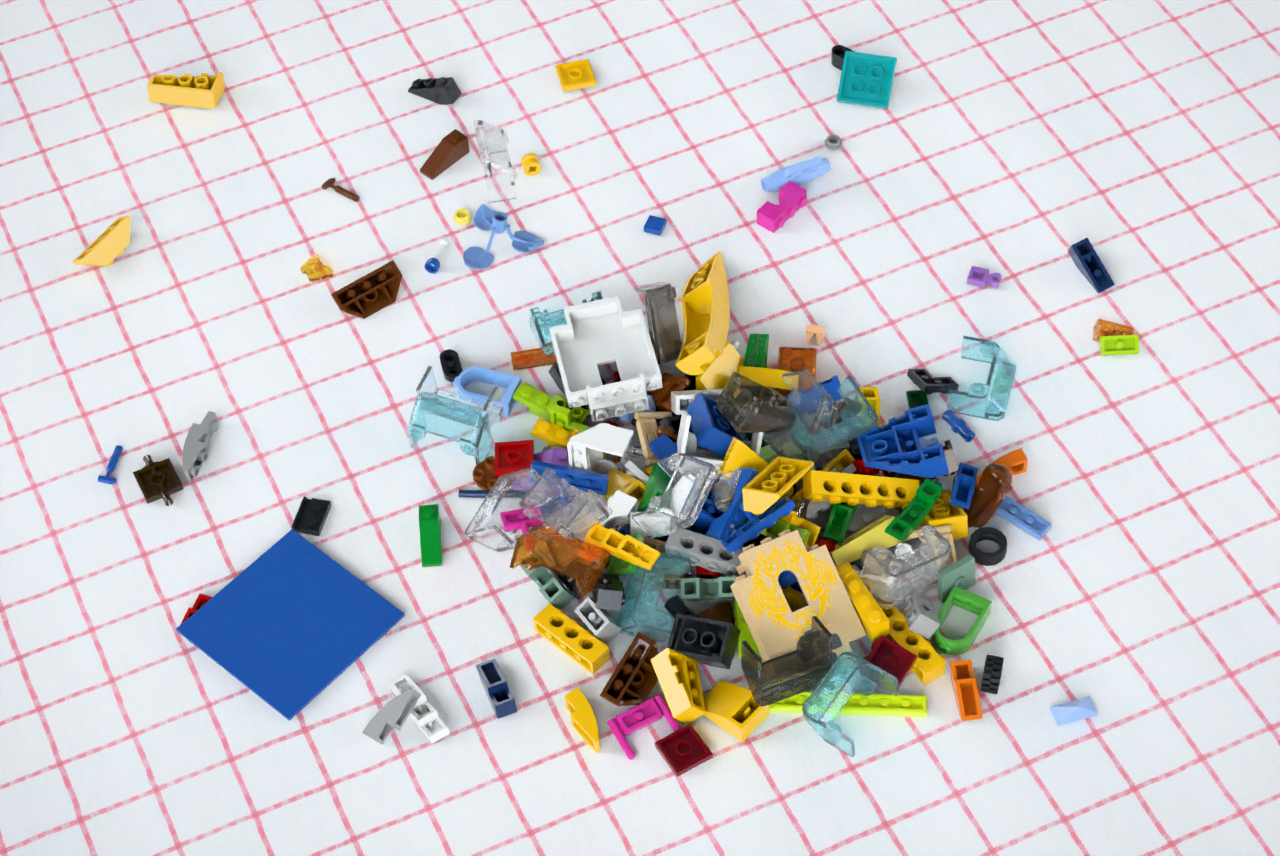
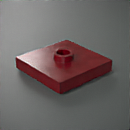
(683, 750)

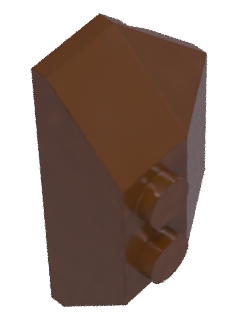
(370, 292)
(634, 674)

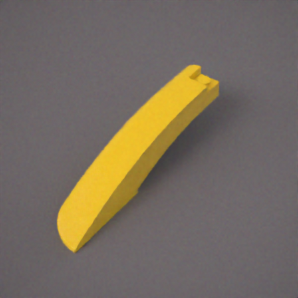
(705, 316)

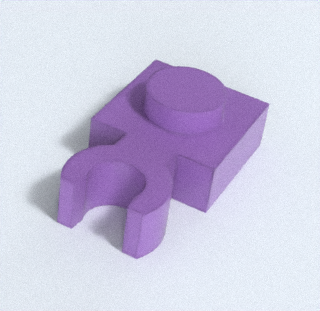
(981, 277)

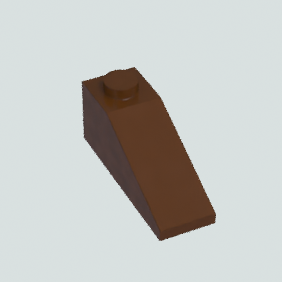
(448, 152)

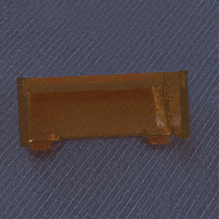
(566, 556)

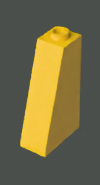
(742, 456)

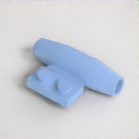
(797, 173)

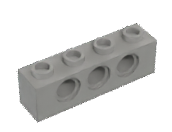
(703, 551)

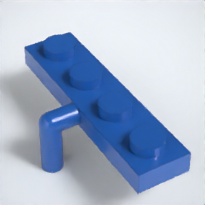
(578, 478)
(758, 523)

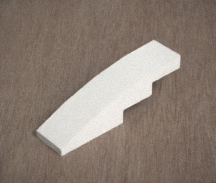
(423, 713)

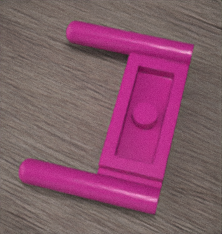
(638, 718)

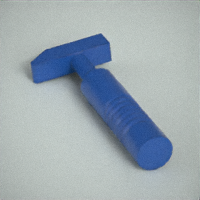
(111, 466)

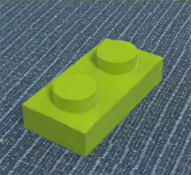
(1119, 345)

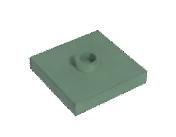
(957, 574)

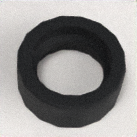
(992, 534)

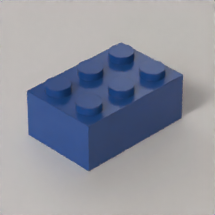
(710, 425)

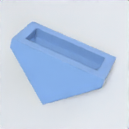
(1073, 711)

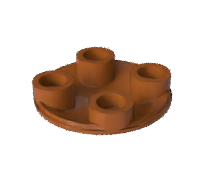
(484, 474)

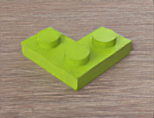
(562, 417)

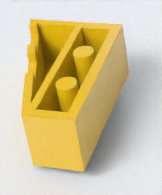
(680, 684)

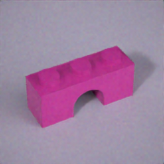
(774, 216)

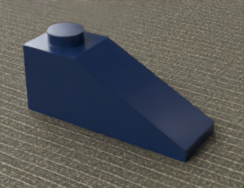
(1090, 265)

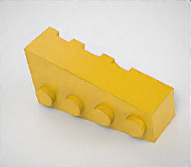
(187, 89)

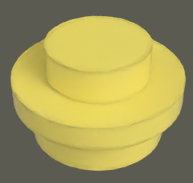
(462, 217)

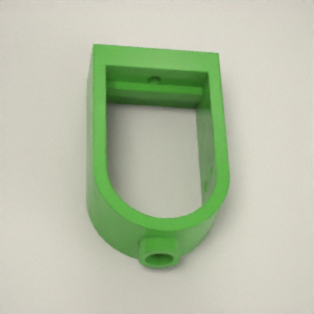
(971, 603)

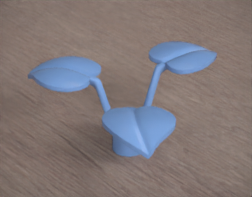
(497, 221)

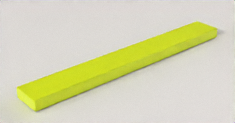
(864, 705)

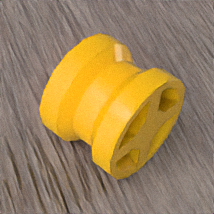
(530, 164)

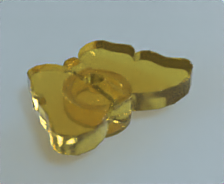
(315, 269)

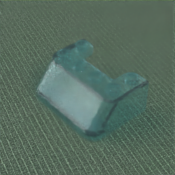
(642, 596)

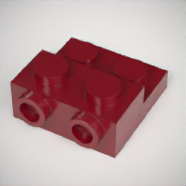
(891, 658)

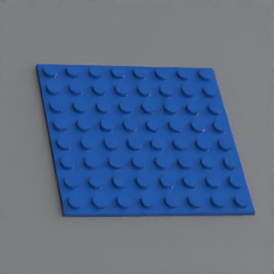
(290, 624)

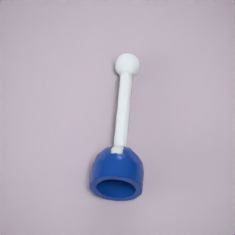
(432, 265)

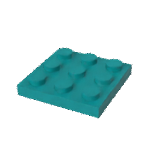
(866, 79)

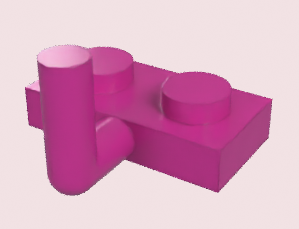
(517, 520)

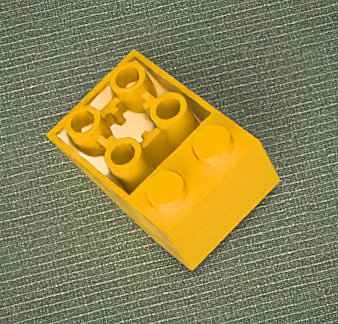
(625, 484)
(734, 710)

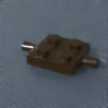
(158, 480)

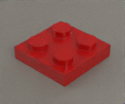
(513, 456)

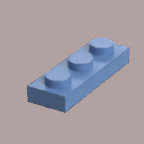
(1023, 518)

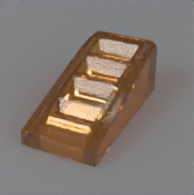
(1108, 328)

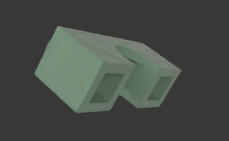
(549, 586)
(707, 589)

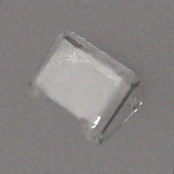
(563, 505)

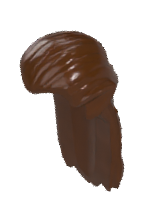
(989, 494)

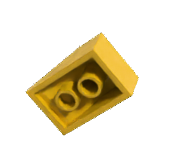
(948, 514)

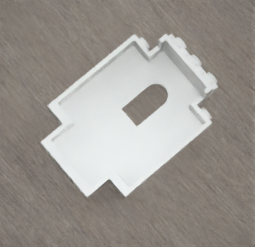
(600, 335)

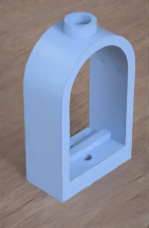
(489, 376)

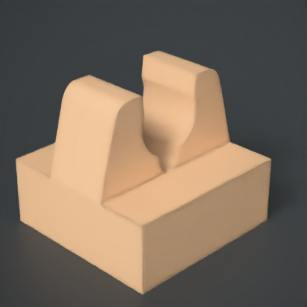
(818, 331)

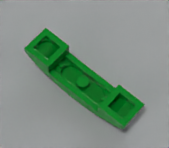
(916, 511)

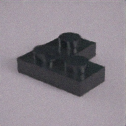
(931, 384)

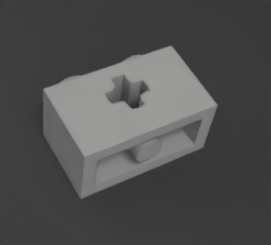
(921, 615)
(598, 620)

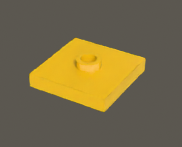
(575, 75)

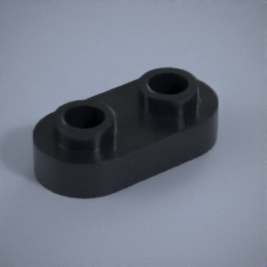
(450, 364)

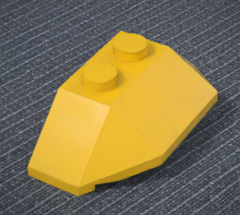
(107, 245)

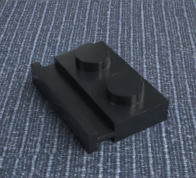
(311, 516)

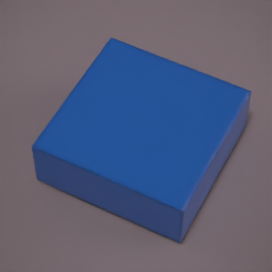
(655, 225)

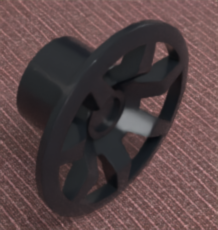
(566, 583)

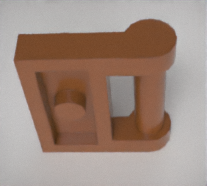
(670, 383)

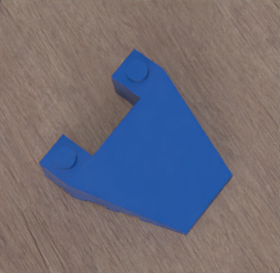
(898, 449)

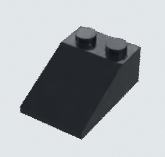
(704, 640)

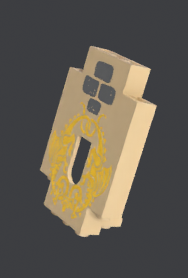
(766, 608)

